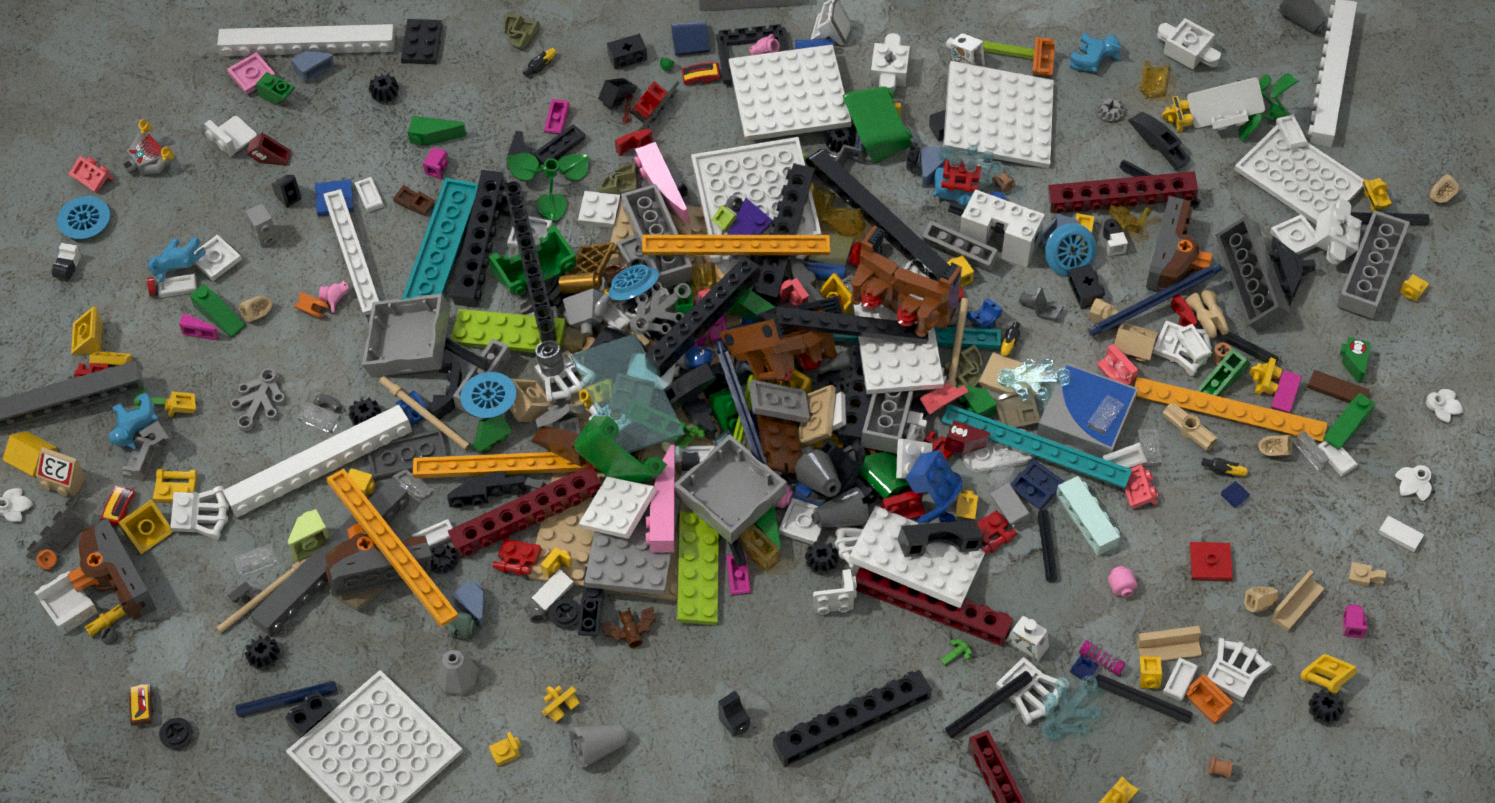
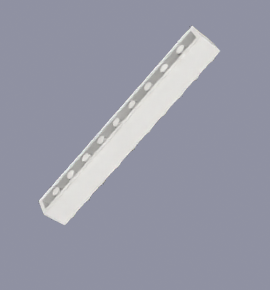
(301, 39)
(1333, 73)
(317, 461)

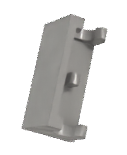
(156, 430)
(139, 459)
(1011, 506)

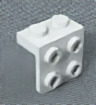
(231, 135)
(836, 599)

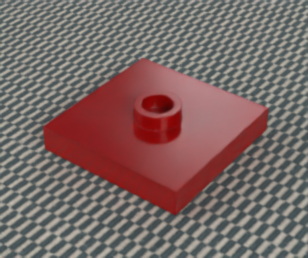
(1210, 561)

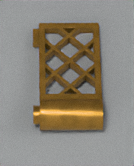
(586, 278)

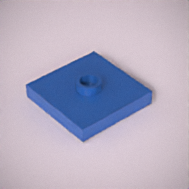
(325, 187)

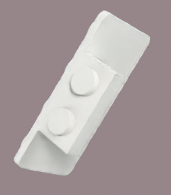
(1226, 104)

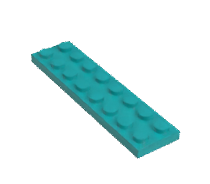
(442, 239)

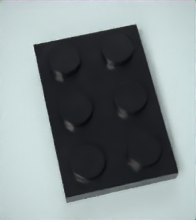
(421, 41)

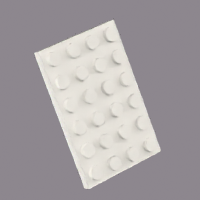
(1299, 176)
(898, 364)
(938, 573)

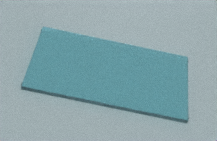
(627, 393)

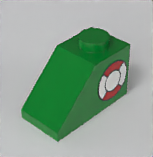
(1355, 357)

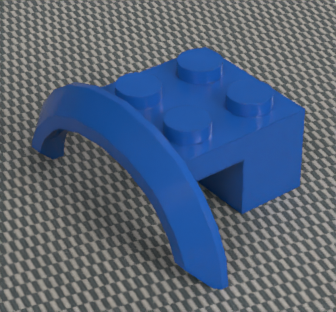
(934, 475)

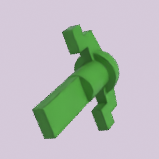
(157, 401)
(692, 432)
(962, 647)

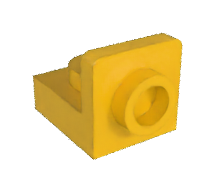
(1414, 288)
(180, 402)
(966, 505)
(554, 560)
(1150, 672)
(505, 750)

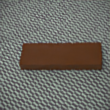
(1335, 387)

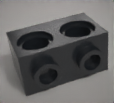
(306, 712)

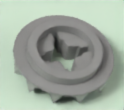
(1115, 114)

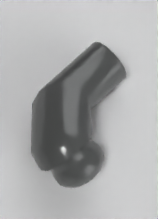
(328, 400)

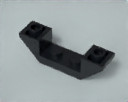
(444, 404)

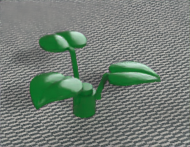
(1276, 110)
(573, 166)

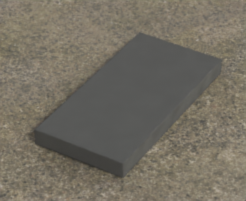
(400, 453)

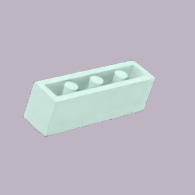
(1088, 515)

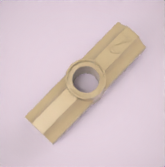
(1182, 420)

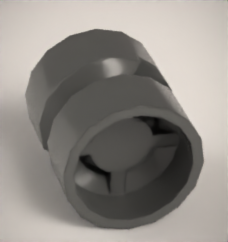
(550, 358)

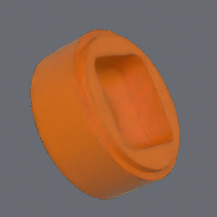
(46, 559)

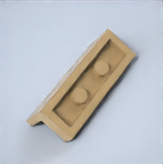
(1297, 602)
(1170, 644)

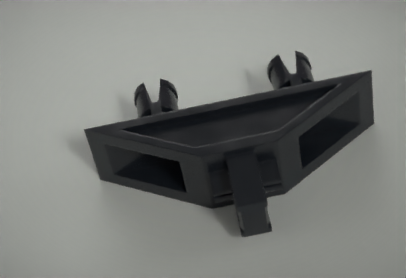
(1290, 267)

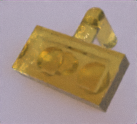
(1128, 221)

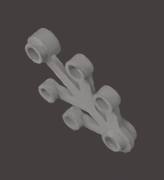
(657, 309)
(258, 397)

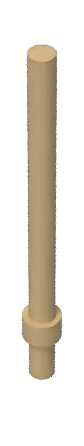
(680, 226)
(957, 342)
(397, 391)
(258, 599)

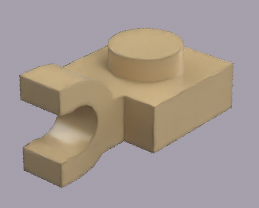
(1362, 575)

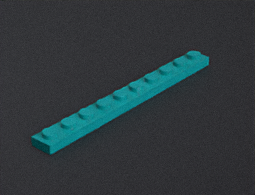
(945, 337)
(1042, 447)

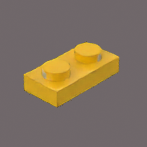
(110, 358)

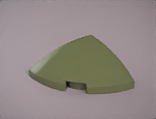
(519, 30)
(622, 181)
(968, 367)

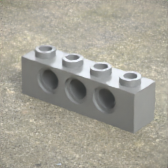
(959, 245)
(498, 356)

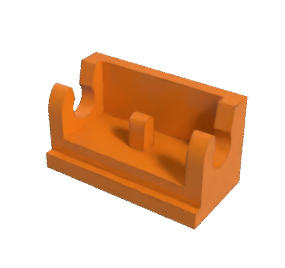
(1043, 57)
(1209, 699)

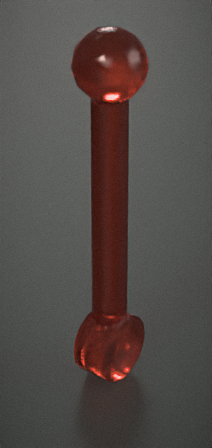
(625, 119)

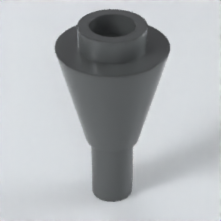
(839, 362)

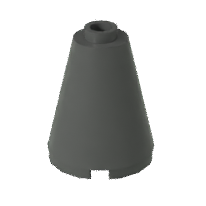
(1304, 13)
(818, 473)
(842, 511)

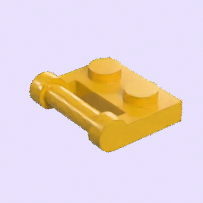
(165, 490)
(1332, 668)

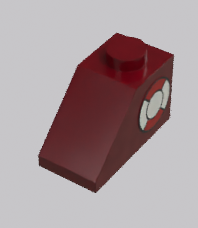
(268, 151)
(965, 438)

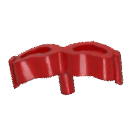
(855, 256)

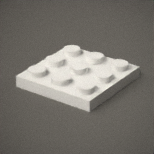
(617, 507)

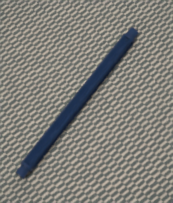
(1155, 299)
(740, 402)

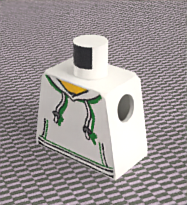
(1029, 638)

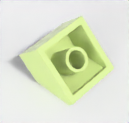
(307, 535)

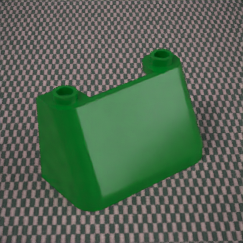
(878, 122)
(554, 258)
(599, 448)

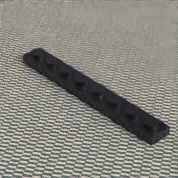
(848, 325)

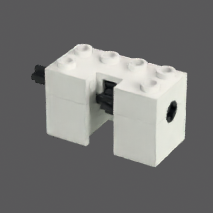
(1016, 223)

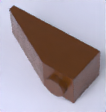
(559, 442)

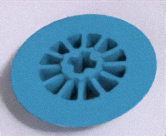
(96, 213)
(1058, 236)
(633, 282)
(474, 397)

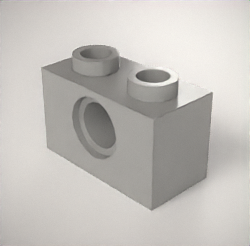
(261, 225)

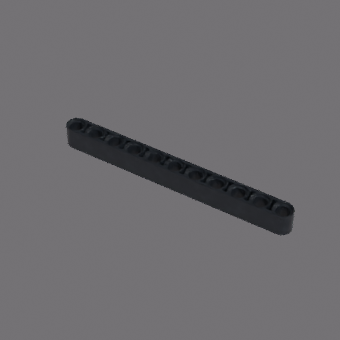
(877, 215)
(530, 262)

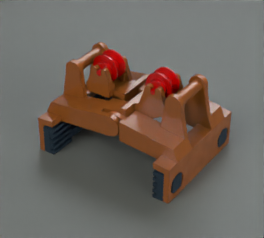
(883, 283)
(766, 340)

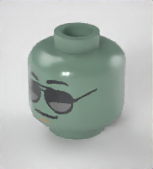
(462, 626)

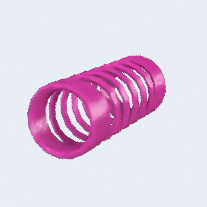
(1085, 649)

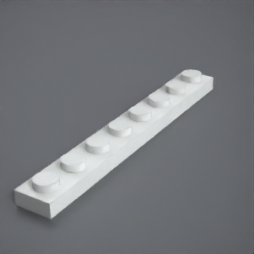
(351, 250)

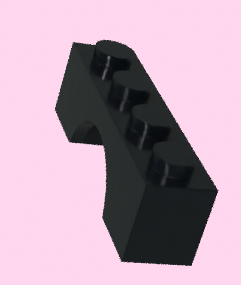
(962, 535)

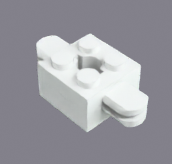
(1192, 36)
(890, 63)
(1338, 232)

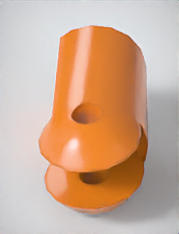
(310, 305)

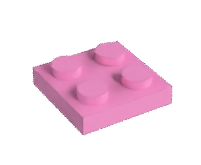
(248, 72)

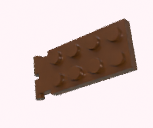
(779, 443)

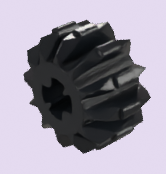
(383, 88)
(838, 137)
(363, 410)
(821, 557)
(259, 659)
(1326, 707)

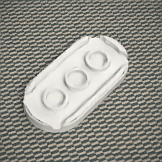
(984, 459)

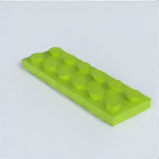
(517, 331)
(697, 571)

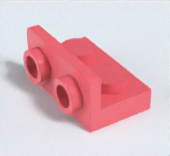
(89, 173)
(793, 291)
(1118, 366)
(941, 397)
(1140, 489)

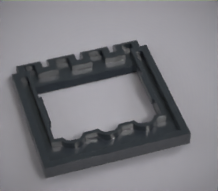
(744, 36)

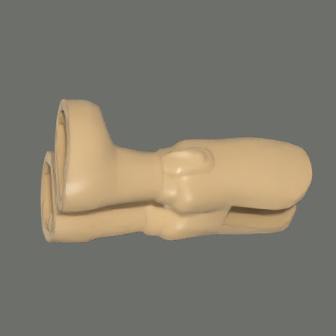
(1211, 319)

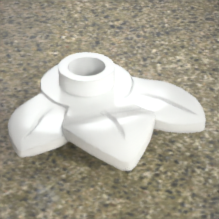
(1444, 404)
(1412, 483)
(14, 505)

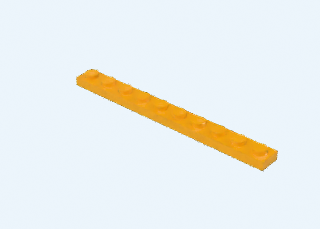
(735, 244)
(1230, 409)
(485, 464)
(392, 548)

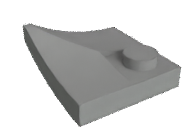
(555, 413)

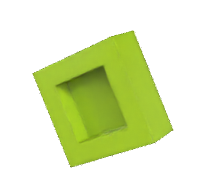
(724, 218)

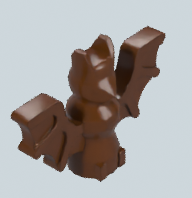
(630, 630)

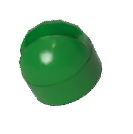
(666, 64)

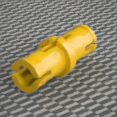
(104, 620)

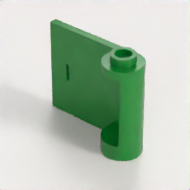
(881, 472)

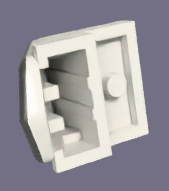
(832, 23)

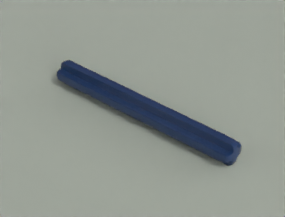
(284, 698)

